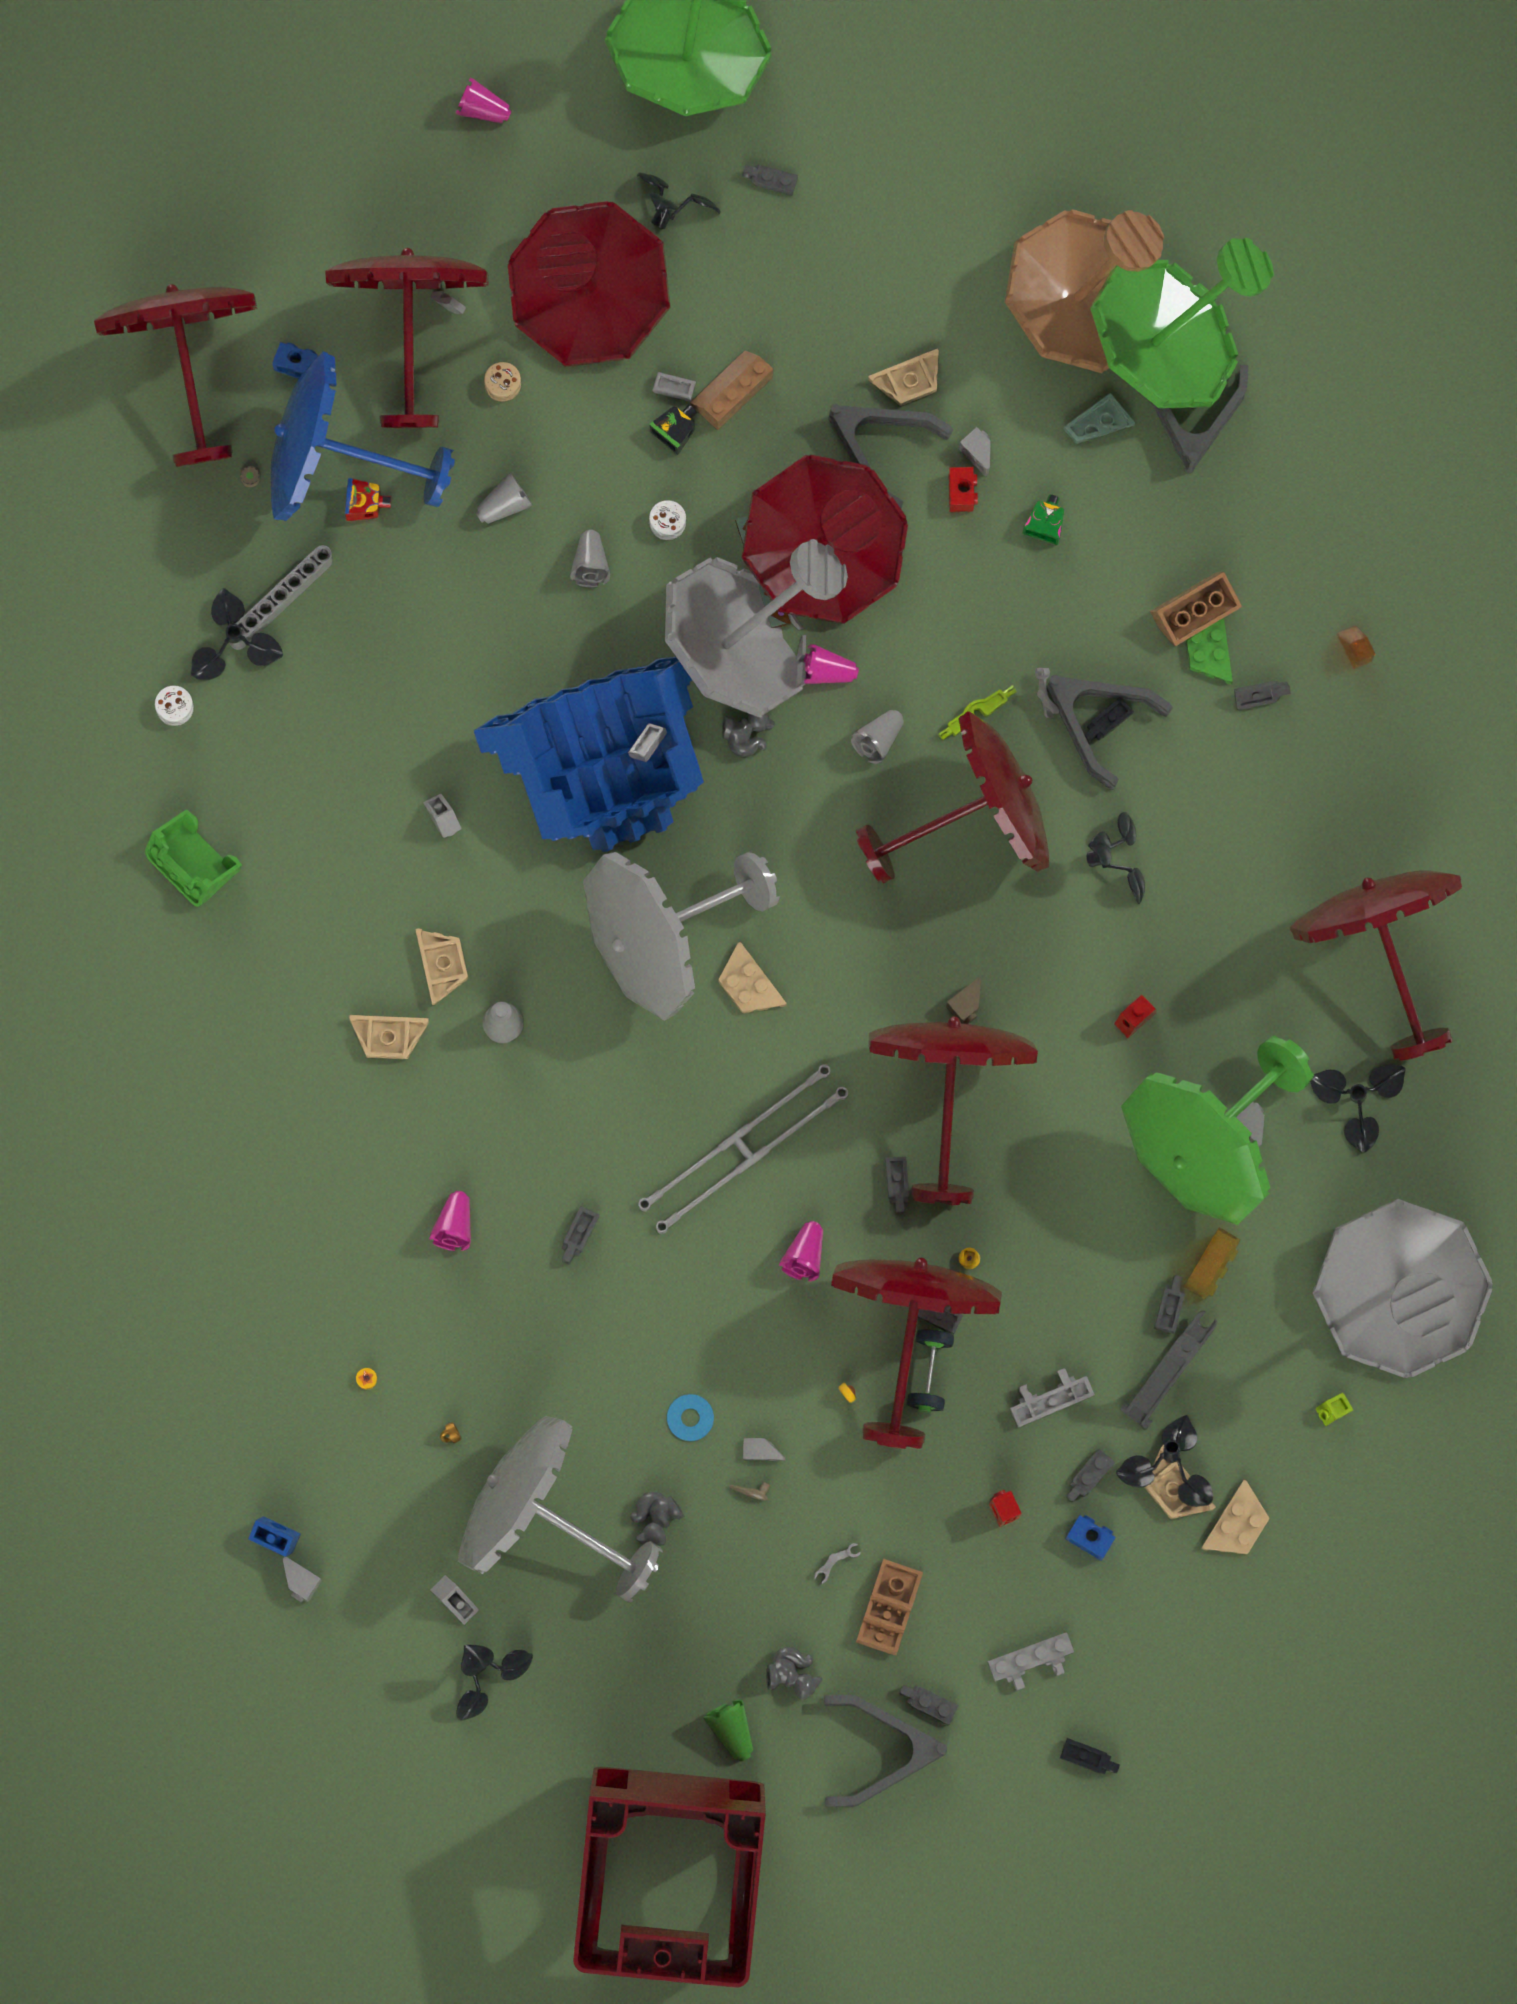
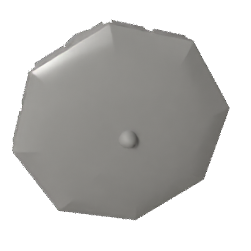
(725, 634)
(643, 937)
(1403, 1288)
(509, 1505)

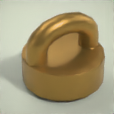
(453, 1432)

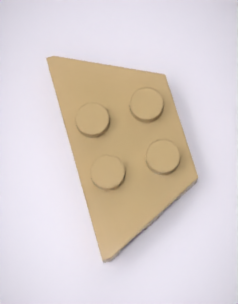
(909, 379)
(442, 963)
(748, 983)
(388, 1035)
(1165, 1490)
(1238, 1524)

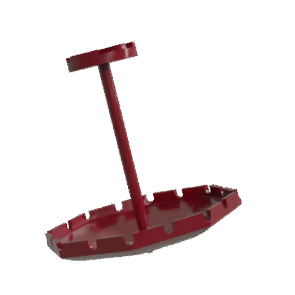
(400, 273)
(588, 283)
(167, 311)
(839, 507)
(1004, 788)
(1378, 903)
(942, 1044)
(926, 1289)

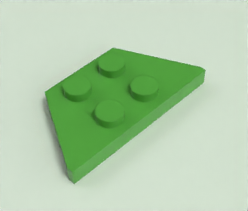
(1210, 653)

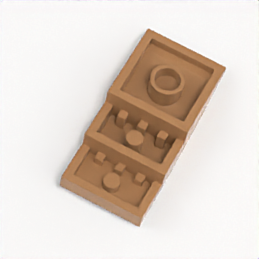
(889, 1607)

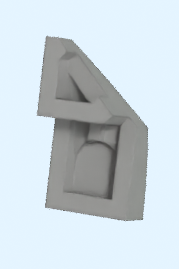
(448, 302)
(760, 1450)

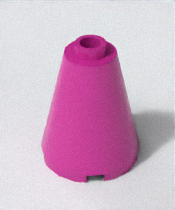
(482, 104)
(828, 667)
(453, 1223)
(804, 1253)

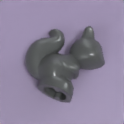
(739, 733)
(661, 1512)
(784, 1672)

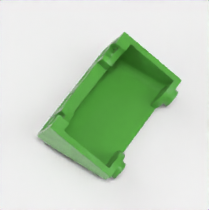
(189, 859)

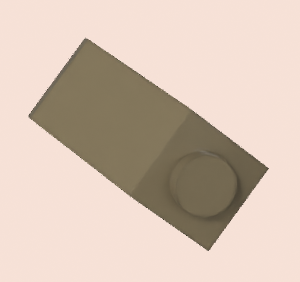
(966, 1003)

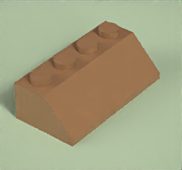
(732, 388)
(1196, 608)

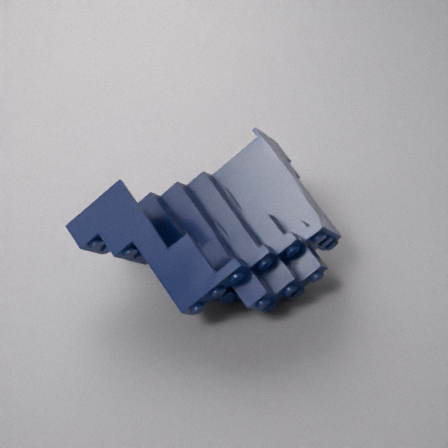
(578, 758)

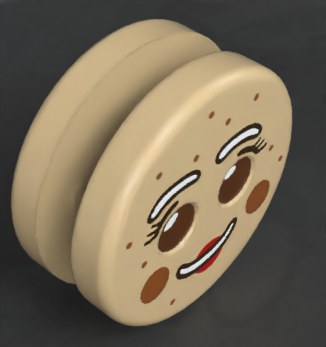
(502, 381)

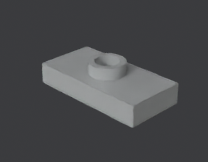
(674, 386)
(647, 742)

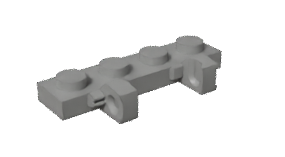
(1066, 1394)
(1045, 1652)

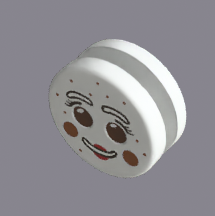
(667, 520)
(174, 705)

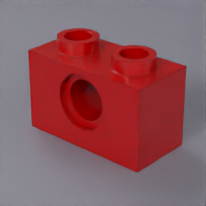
(959, 500)
(1004, 1507)

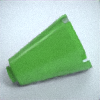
(732, 1729)

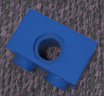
(286, 353)
(274, 1536)
(1078, 1537)

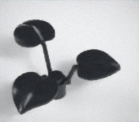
(664, 206)
(230, 609)
(1102, 855)
(1331, 1084)
(1176, 1437)
(475, 1660)

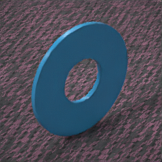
(690, 1402)

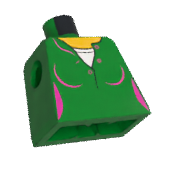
(1045, 521)

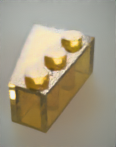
(1212, 1264)

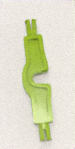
(985, 706)

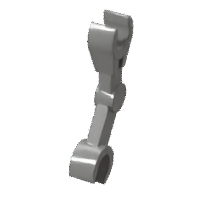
(1048, 706)
(833, 1558)

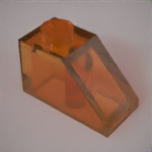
(1356, 646)

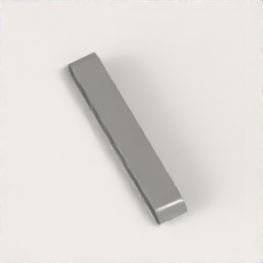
(285, 589)

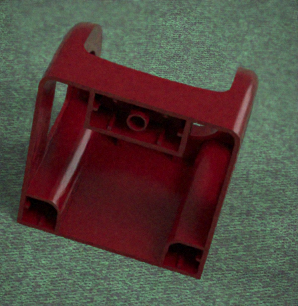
(661, 1952)

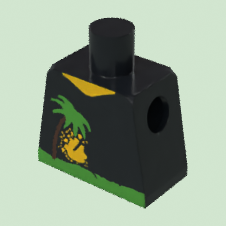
(674, 427)

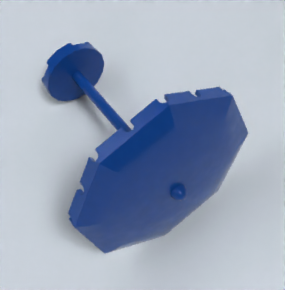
(304, 429)

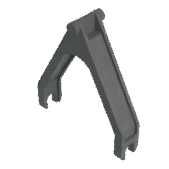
(848, 419)
(1194, 446)
(1067, 690)
(1168, 1371)
(924, 1750)

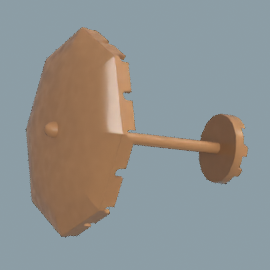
(1062, 270)

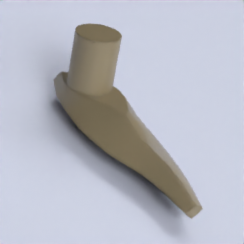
(753, 1493)

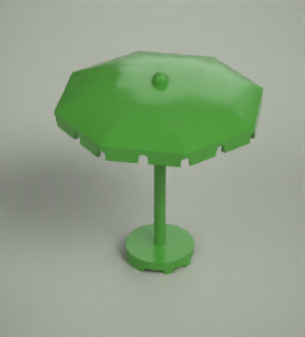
(689, 52)
(1171, 333)
(1198, 1148)

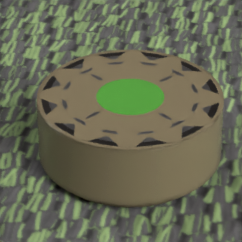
(250, 476)

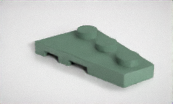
(1099, 420)

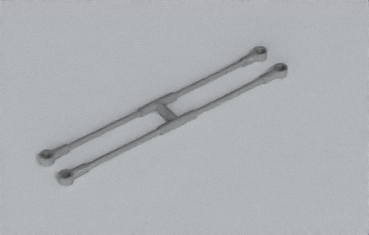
(735, 1139)

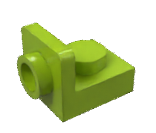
(1334, 1409)

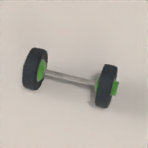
(936, 1339)

